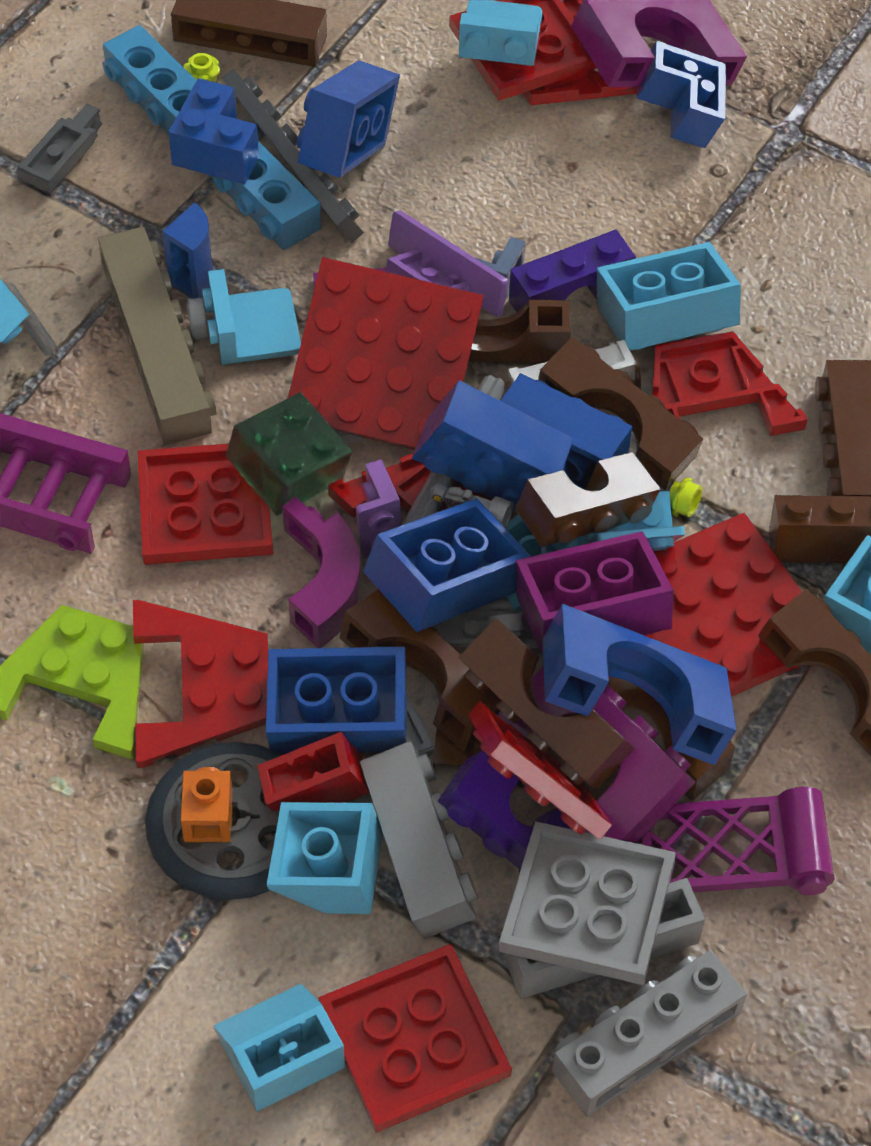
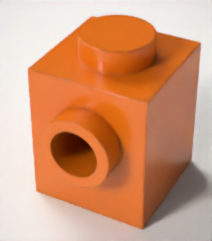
(206, 805)

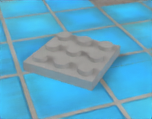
(588, 903)

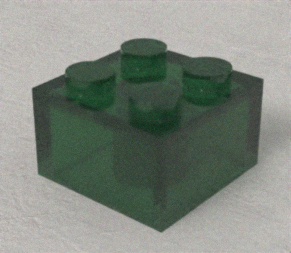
(288, 452)

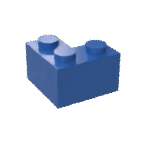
(690, 88)
(211, 137)

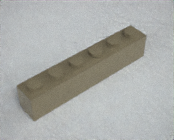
(155, 335)

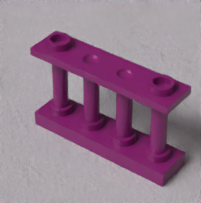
(63, 454)

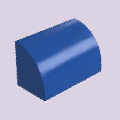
(189, 252)

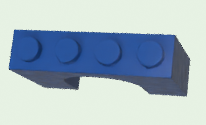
(694, 692)

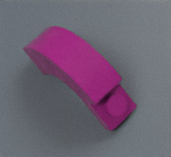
(322, 603)

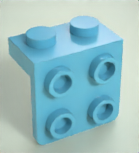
(500, 32)
(250, 323)

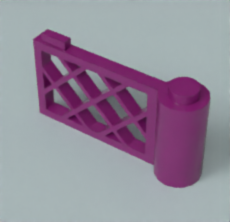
(797, 835)

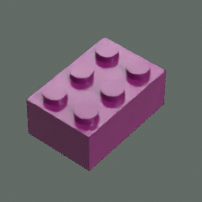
(604, 578)

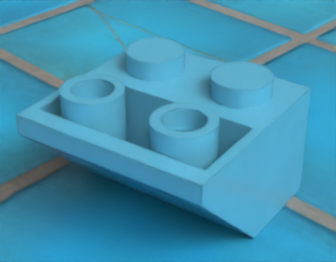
(281, 1046)

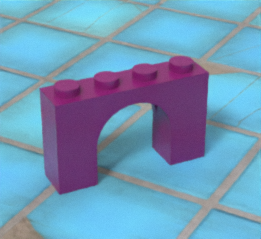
(614, 33)
(648, 777)

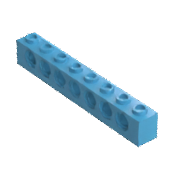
(161, 86)

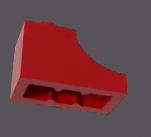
(315, 774)

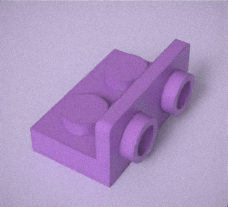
(381, 507)

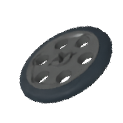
(199, 867)

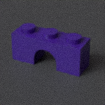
(566, 270)
(481, 800)

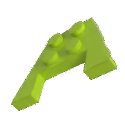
(85, 660)

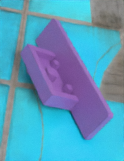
(436, 260)

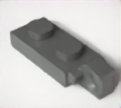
(60, 149)

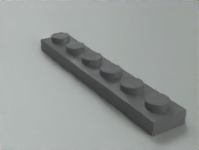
(285, 141)

